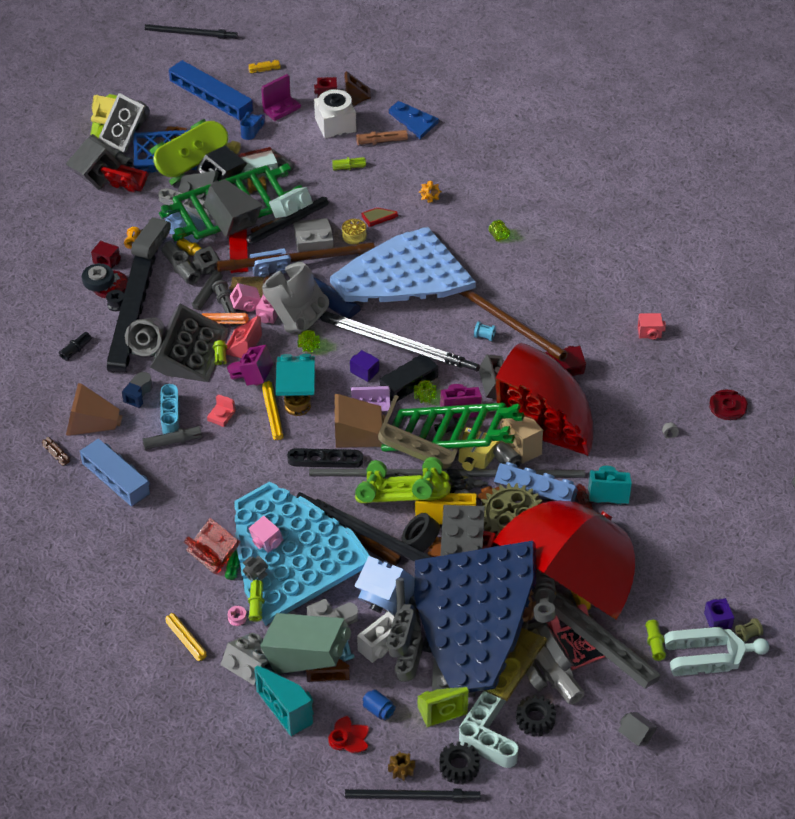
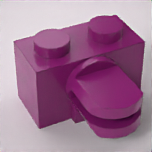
(253, 366)
(460, 395)

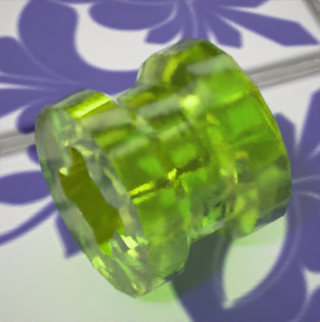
(499, 230)

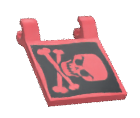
(576, 647)

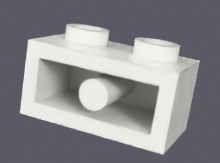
(373, 640)

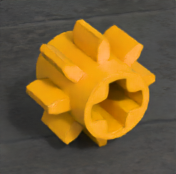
(430, 187)

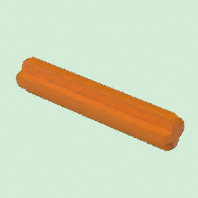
(228, 318)

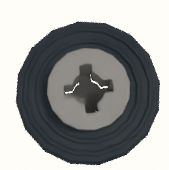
(97, 277)

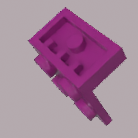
(277, 98)

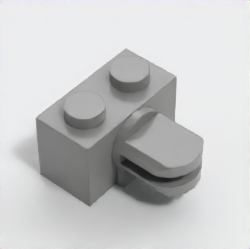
(322, 608)

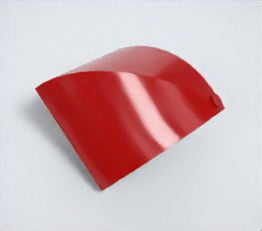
(578, 551)

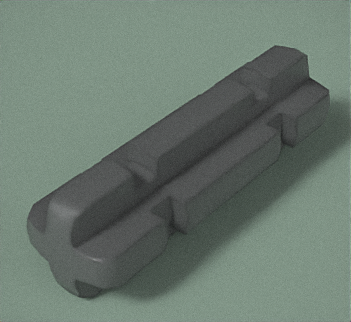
(281, 160)

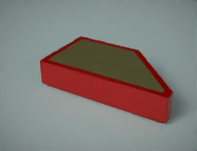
(378, 215)

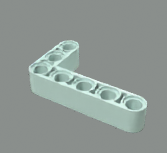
(482, 735)

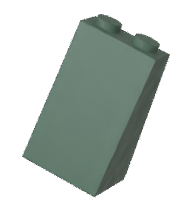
(304, 642)

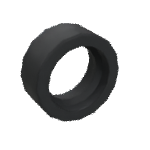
(421, 532)

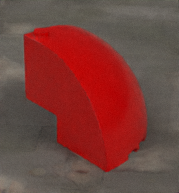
(547, 396)

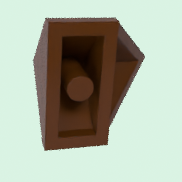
(356, 89)

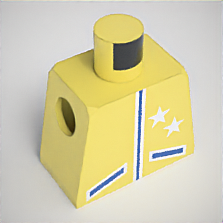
(476, 456)

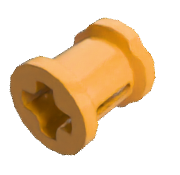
(130, 238)

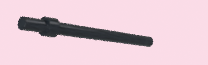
(221, 33)
(456, 795)

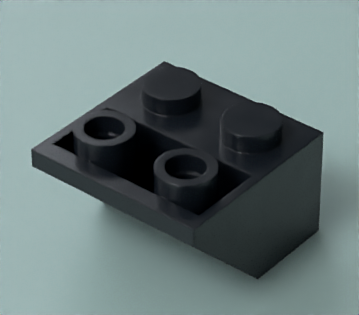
(223, 161)

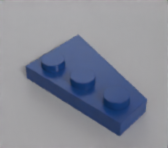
(414, 119)

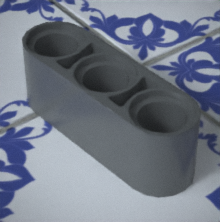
(151, 238)

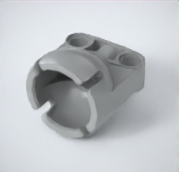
(295, 300)

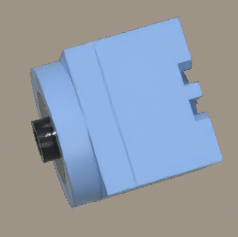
(379, 585)

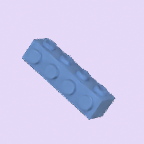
(115, 472)
(546, 485)

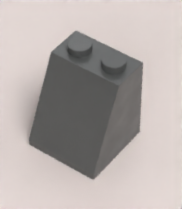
(89, 161)
(231, 207)

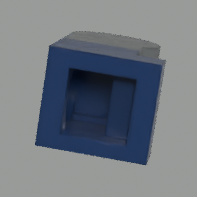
(136, 389)

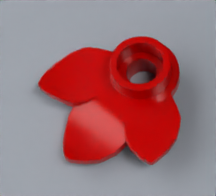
(352, 736)

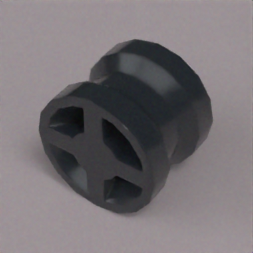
(114, 300)

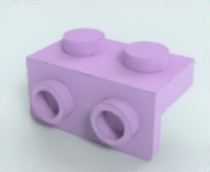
(375, 395)

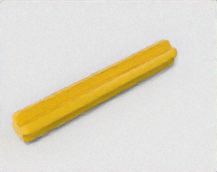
(272, 410)

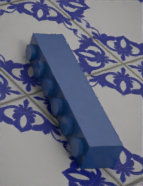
(210, 90)

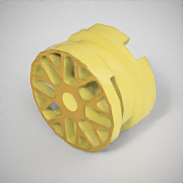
(354, 232)

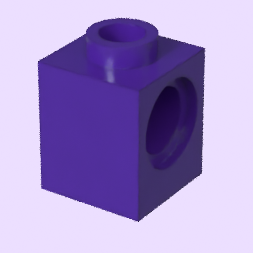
(719, 614)

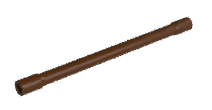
(227, 265)
(552, 349)

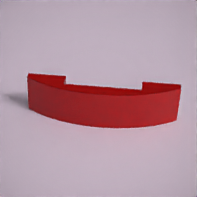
(238, 248)

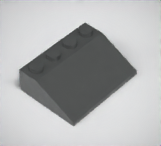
(188, 345)

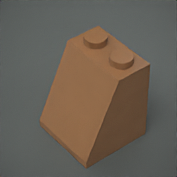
(357, 422)

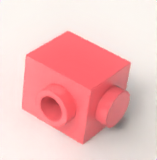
(650, 325)

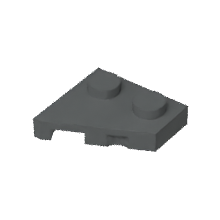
(195, 181)

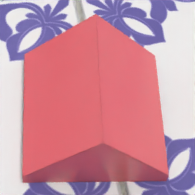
(244, 337)

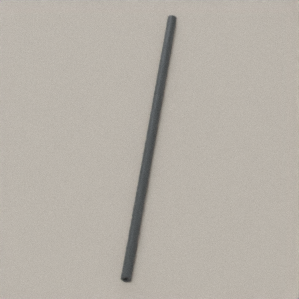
(412, 472)

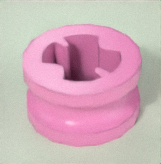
(241, 619)

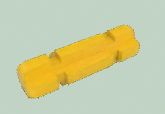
(264, 66)

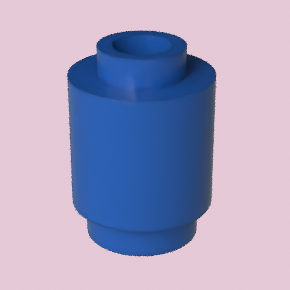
(378, 704)

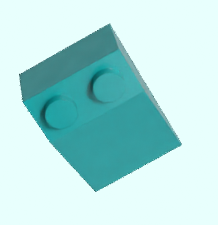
(295, 375)
(285, 699)

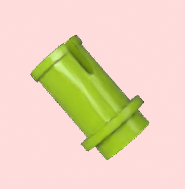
(220, 352)

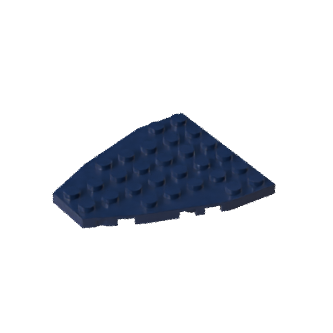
(475, 609)

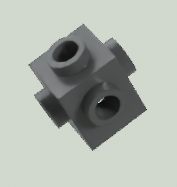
(209, 257)

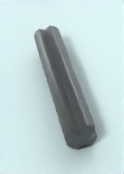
(206, 291)

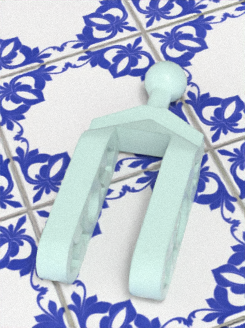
(711, 662)

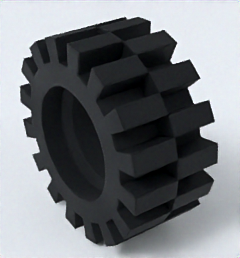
(534, 726)
(454, 773)

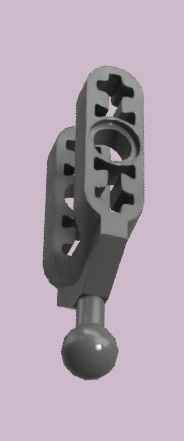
(411, 636)
(556, 650)

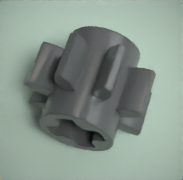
(255, 568)

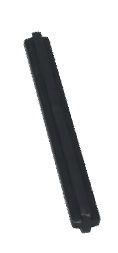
(286, 221)

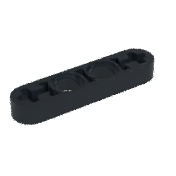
(325, 455)

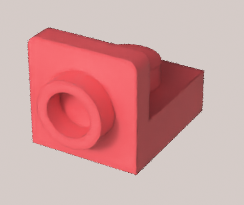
(222, 411)

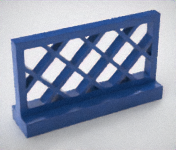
(148, 163)

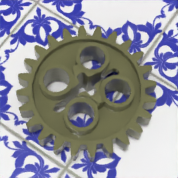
(506, 499)

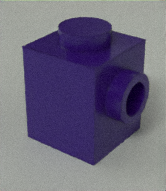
(364, 365)

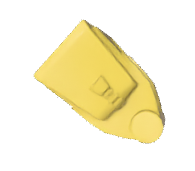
(101, 108)

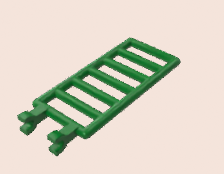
(493, 434)

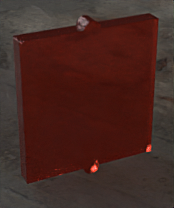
(255, 152)

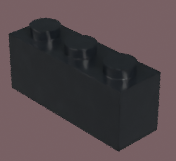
(406, 376)

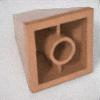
(91, 413)

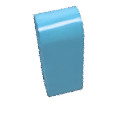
(169, 408)

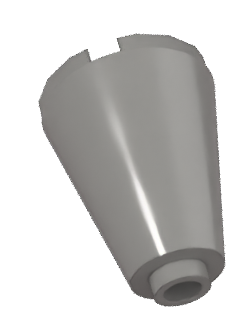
(145, 336)

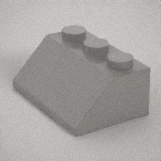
(122, 122)

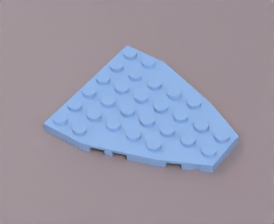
(403, 268)

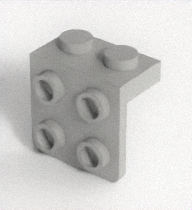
(244, 655)

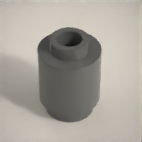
(505, 453)

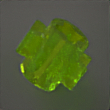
(308, 341)
(425, 391)

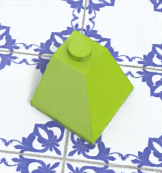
(443, 705)

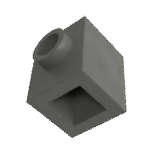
(637, 728)

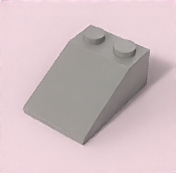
(313, 235)

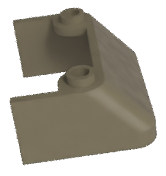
(412, 444)

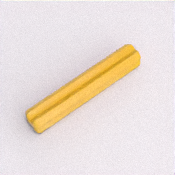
(186, 637)

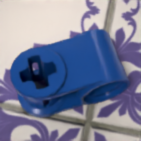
(251, 125)

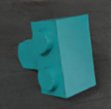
(609, 485)

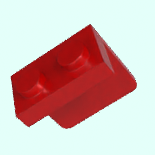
(126, 177)

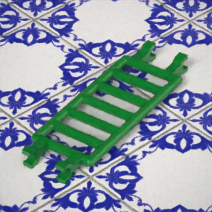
(191, 229)

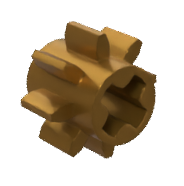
(401, 765)

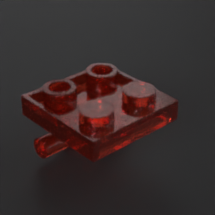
(212, 545)

